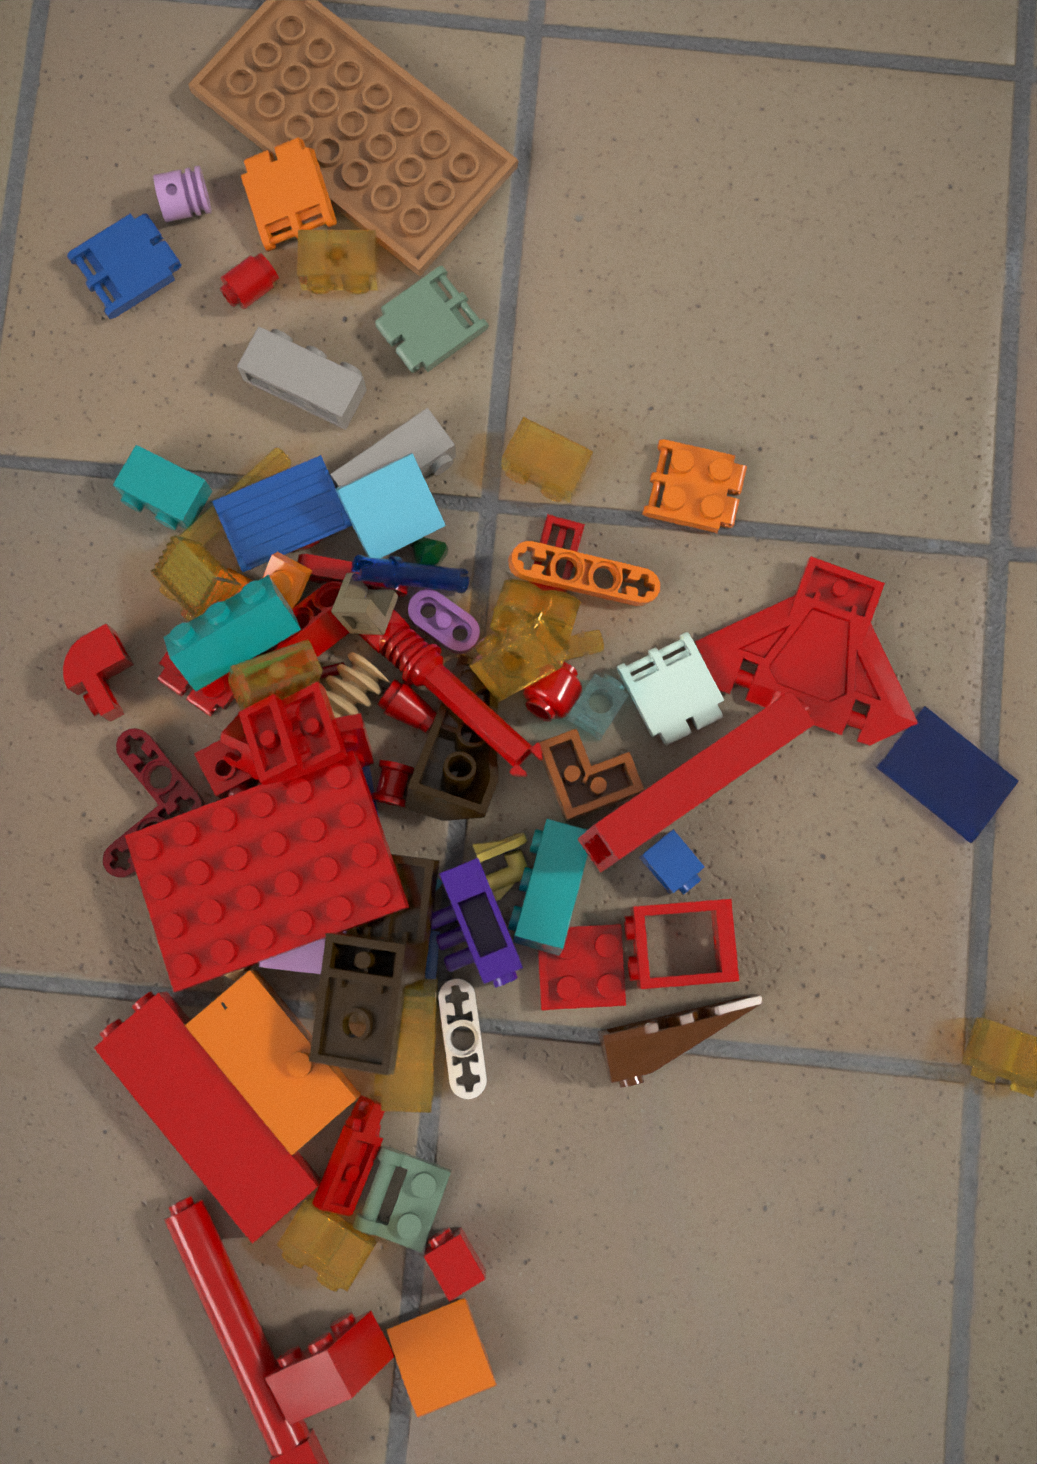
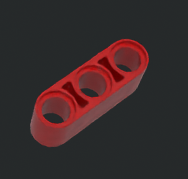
(316, 621)

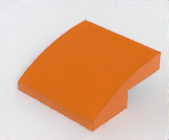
(441, 1357)

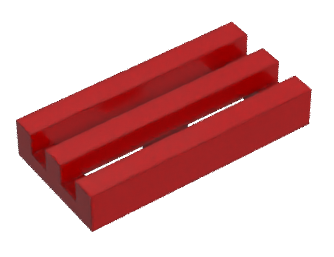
(564, 525)

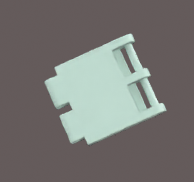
(673, 690)

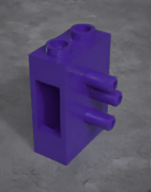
(479, 926)

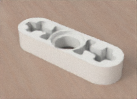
(456, 1070)

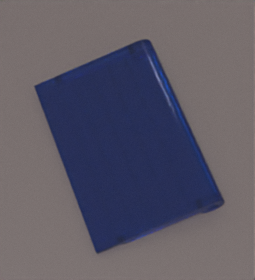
(947, 774)

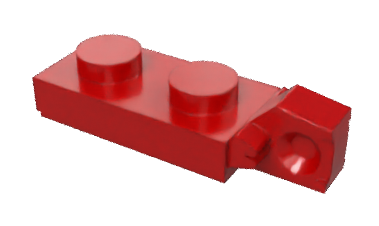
(351, 1159)

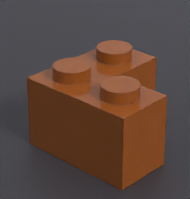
(585, 787)

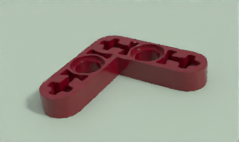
(166, 798)

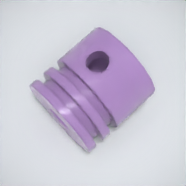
(182, 194)

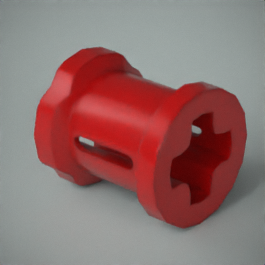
(392, 783)

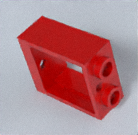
(723, 939)

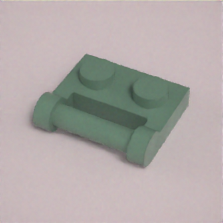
(415, 1204)

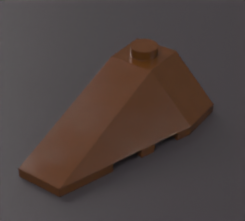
(654, 1042)

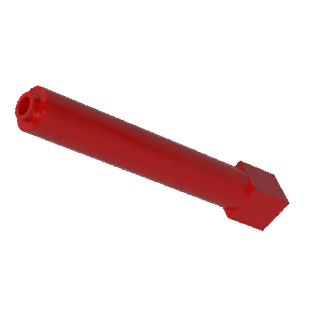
(238, 1331)

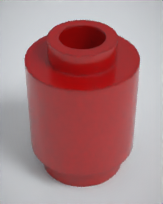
(248, 281)

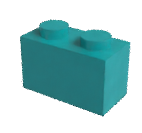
(161, 488)

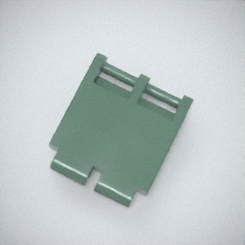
(429, 322)

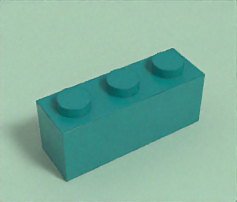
(231, 632)
(549, 888)

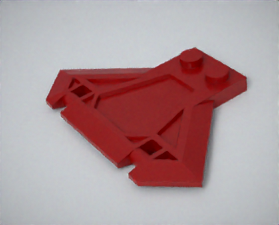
(820, 650)

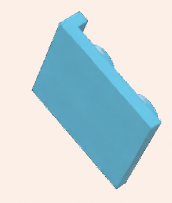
(390, 507)

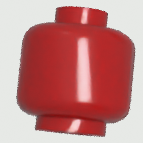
(554, 694)

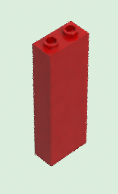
(696, 780)
(205, 1115)

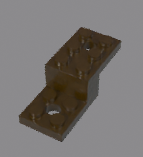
(369, 975)

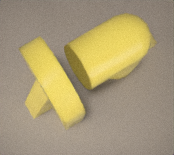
(503, 879)

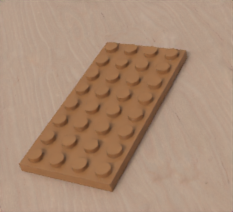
(382, 139)

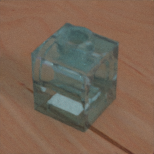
(593, 722)

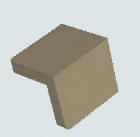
(362, 608)

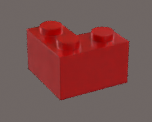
(330, 1368)

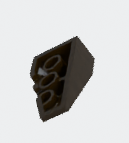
(456, 765)

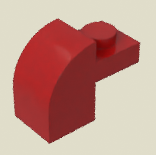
(90, 664)

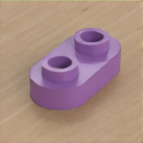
(444, 622)

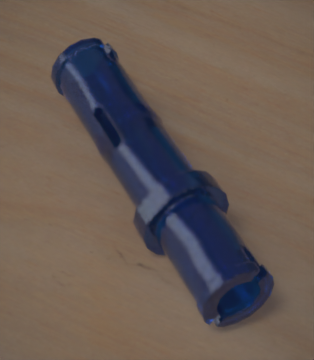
(396, 572)

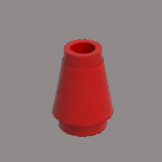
(407, 706)

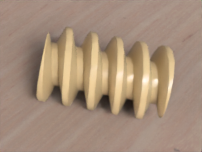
(353, 685)

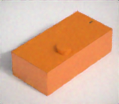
(267, 1060)

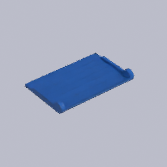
(281, 513)

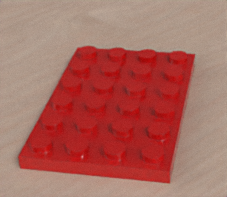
(265, 872)

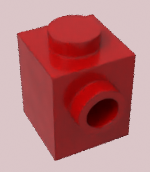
(222, 777)

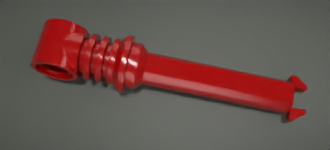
(424, 666)

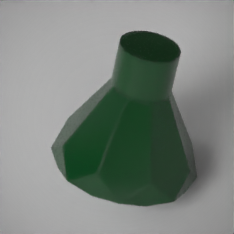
(429, 551)

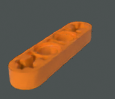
(585, 568)

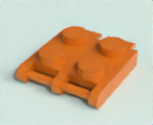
(286, 192)
(695, 487)

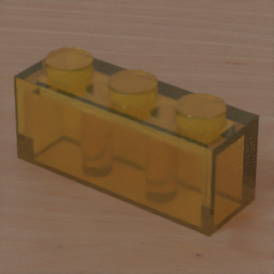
(413, 1082)

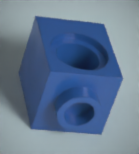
(673, 863)

